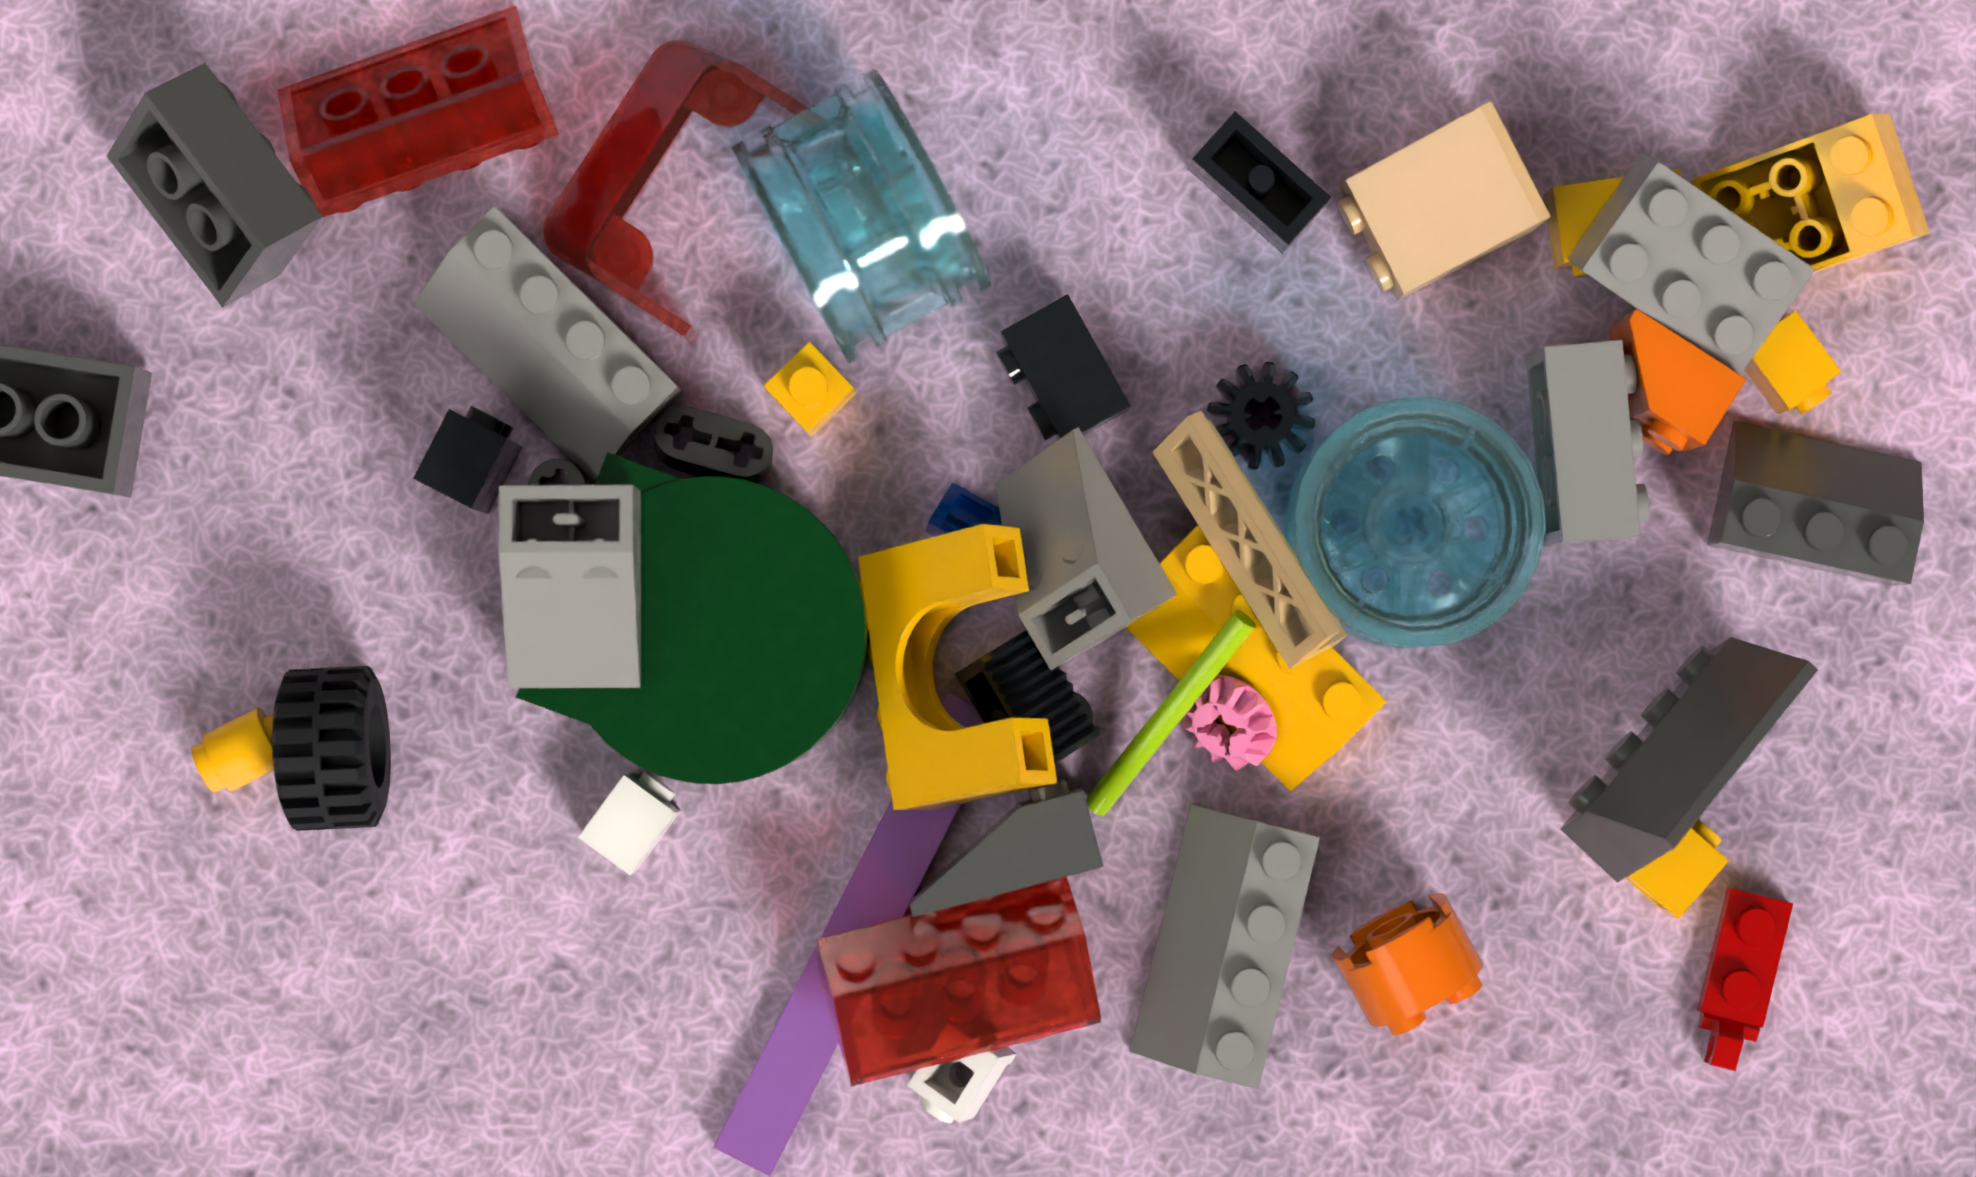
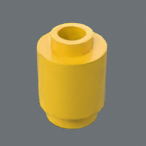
(236, 751)

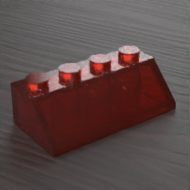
(416, 113)
(958, 981)

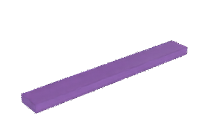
(805, 1031)

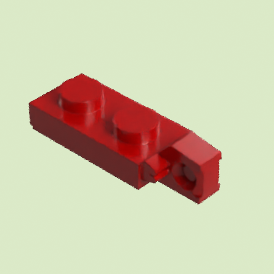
(1741, 973)

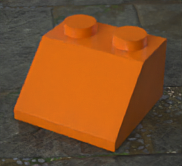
(1678, 386)

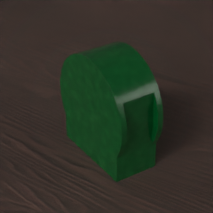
(743, 632)

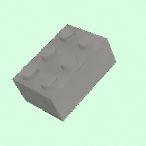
(1690, 263)
(1586, 442)

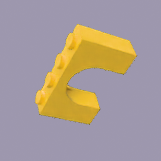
(908, 603)

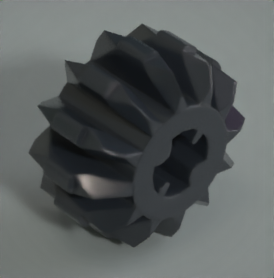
(1256, 394)

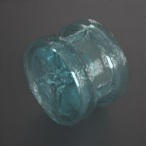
(862, 214)
(1491, 484)

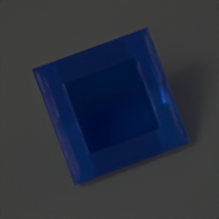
(961, 510)

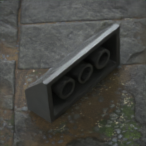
(1683, 753)

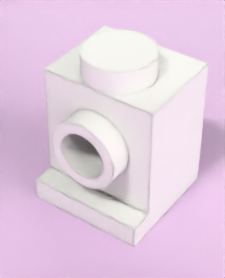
(950, 1099)

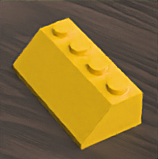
(1313, 704)

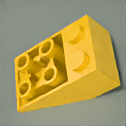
(1827, 193)

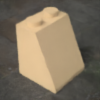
(1442, 202)

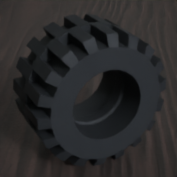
(331, 748)

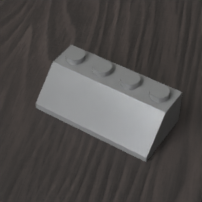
(545, 343)
(1224, 946)

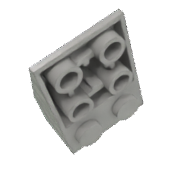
(1080, 551)
(571, 585)

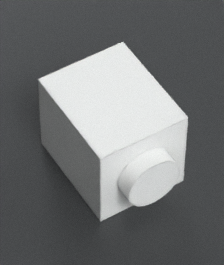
(631, 821)

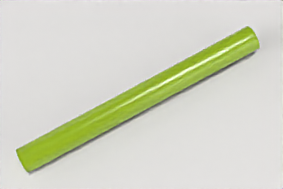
(1170, 712)

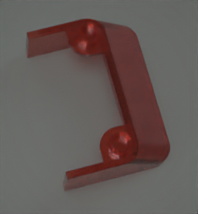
(588, 218)

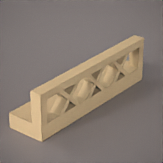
(1247, 540)

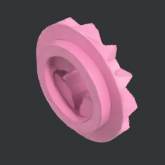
(1240, 707)

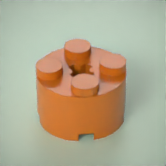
(1410, 964)

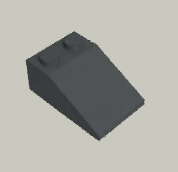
(1026, 847)

